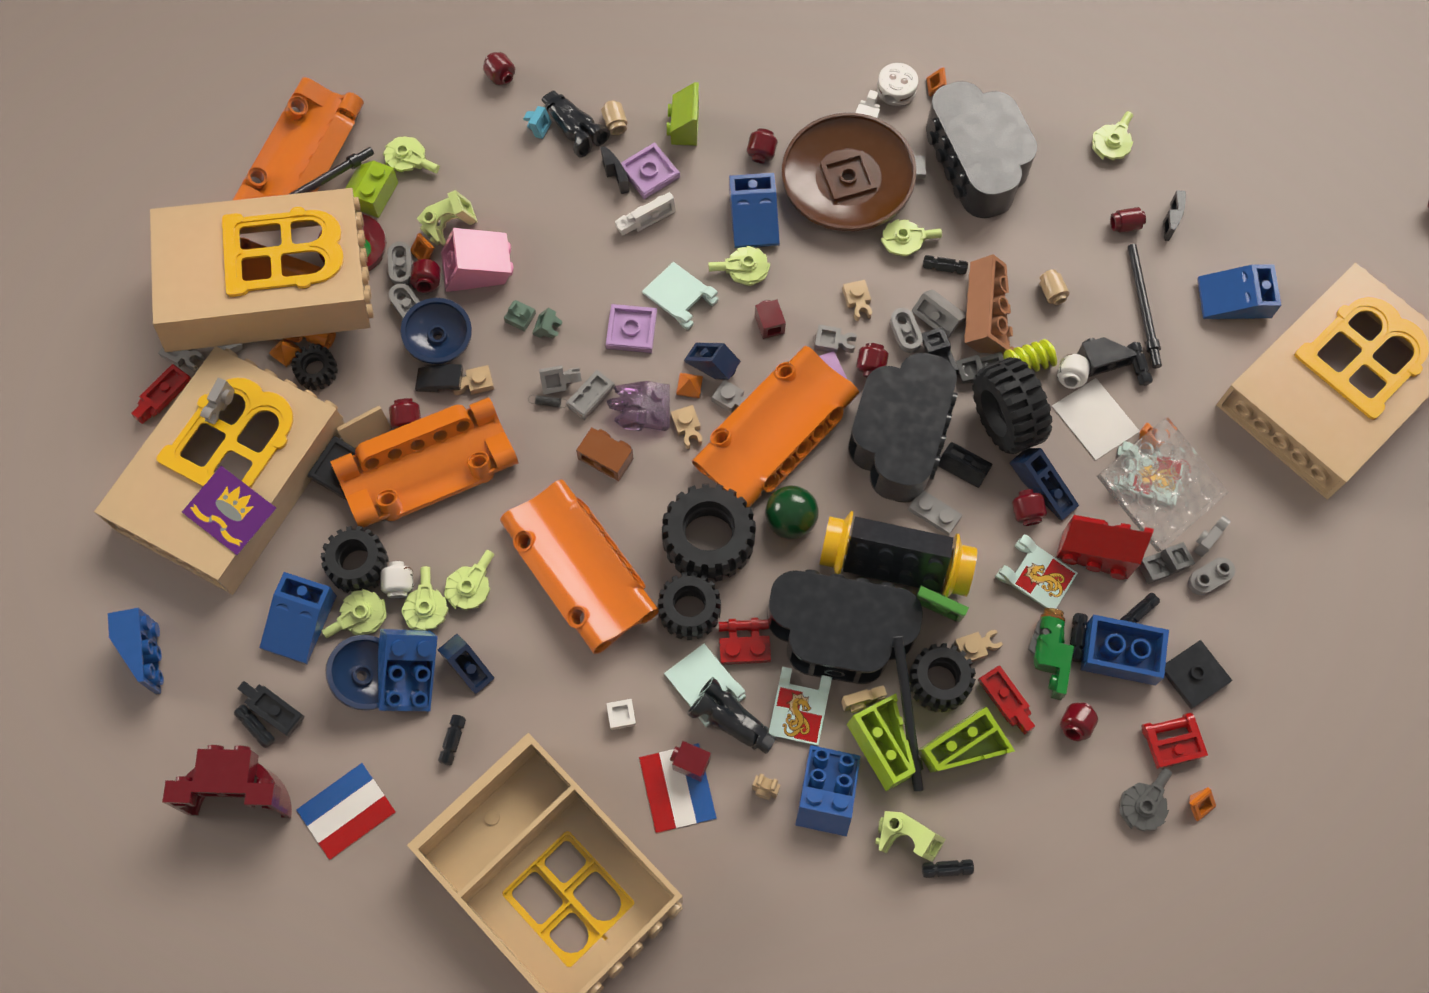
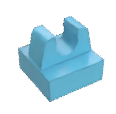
(538, 121)

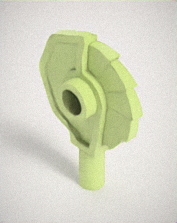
(1113, 140)
(407, 153)
(905, 238)
(744, 266)
(468, 585)
(424, 607)
(360, 614)

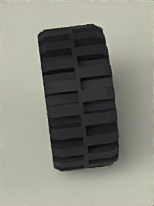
(1012, 405)
(708, 502)

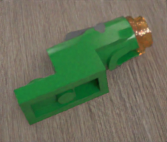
(1050, 651)

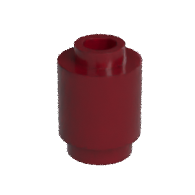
(1127, 219)

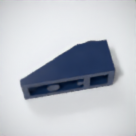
(1041, 476)

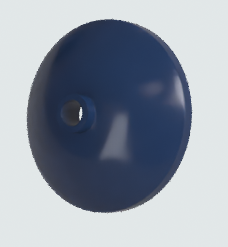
(435, 318)
(348, 659)

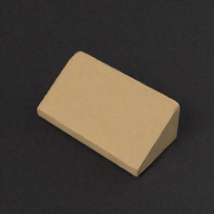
(364, 427)

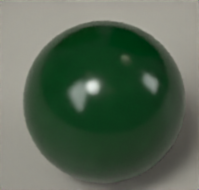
(791, 512)

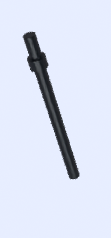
(352, 162)
(1152, 344)
(908, 711)

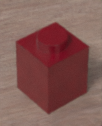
(770, 318)
(690, 760)

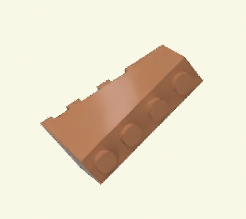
(987, 307)

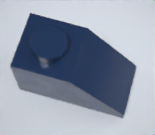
(713, 359)
(466, 663)

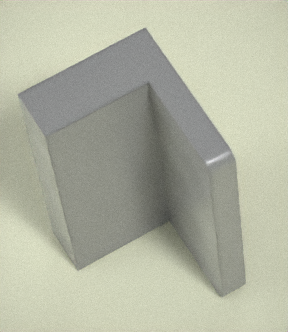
(938, 312)

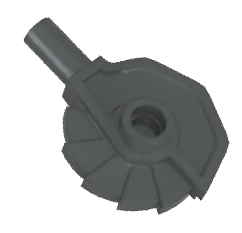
(1144, 803)

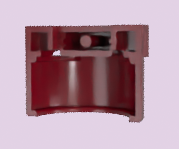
(231, 775)

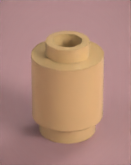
(614, 117)
(1054, 287)

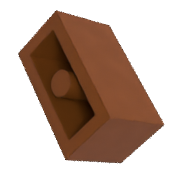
(605, 453)

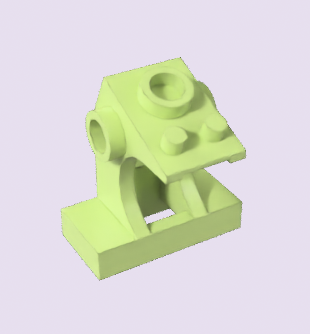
(450, 208)
(926, 841)

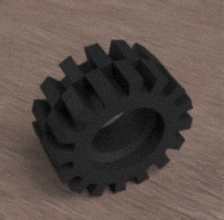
(308, 356)

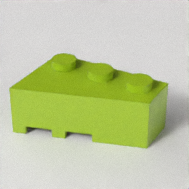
(883, 741)
(966, 742)

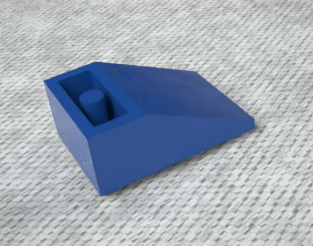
(754, 210)
(1240, 293)
(296, 617)
(136, 641)
(406, 669)
(828, 791)

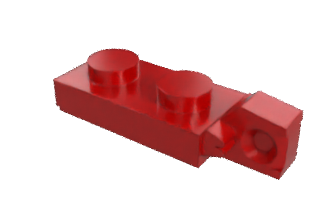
(160, 393)
(1007, 699)

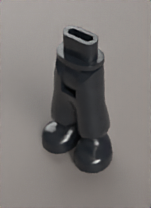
(575, 123)
(731, 716)

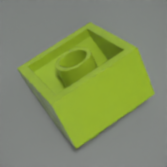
(684, 116)
(374, 186)

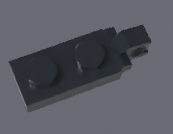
(271, 708)

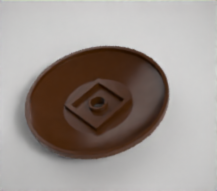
(855, 146)

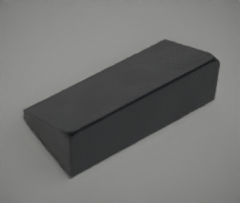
(965, 464)

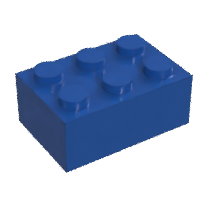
(1125, 650)

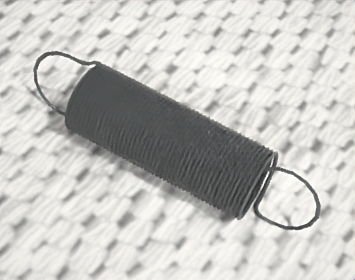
(547, 401)

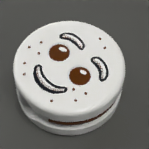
(897, 84)

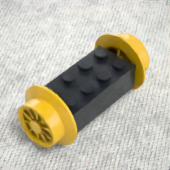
(899, 555)

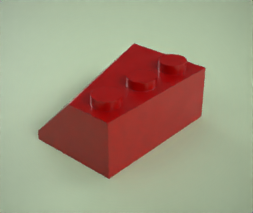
(1103, 547)

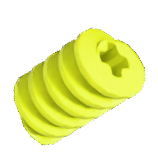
(1035, 354)

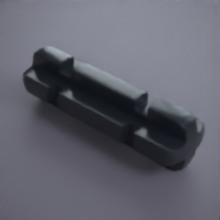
(945, 264)
(1140, 365)
(1141, 608)
(1078, 635)
(254, 726)
(452, 740)
(948, 868)

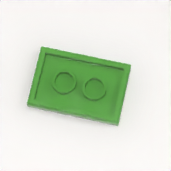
(941, 604)

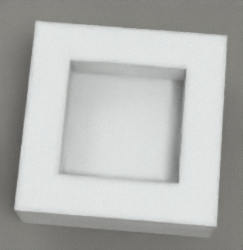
(621, 714)

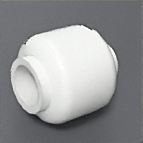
(1073, 371)
(396, 580)

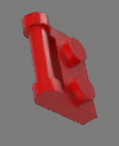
(1177, 748)

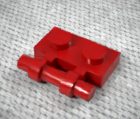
(744, 649)

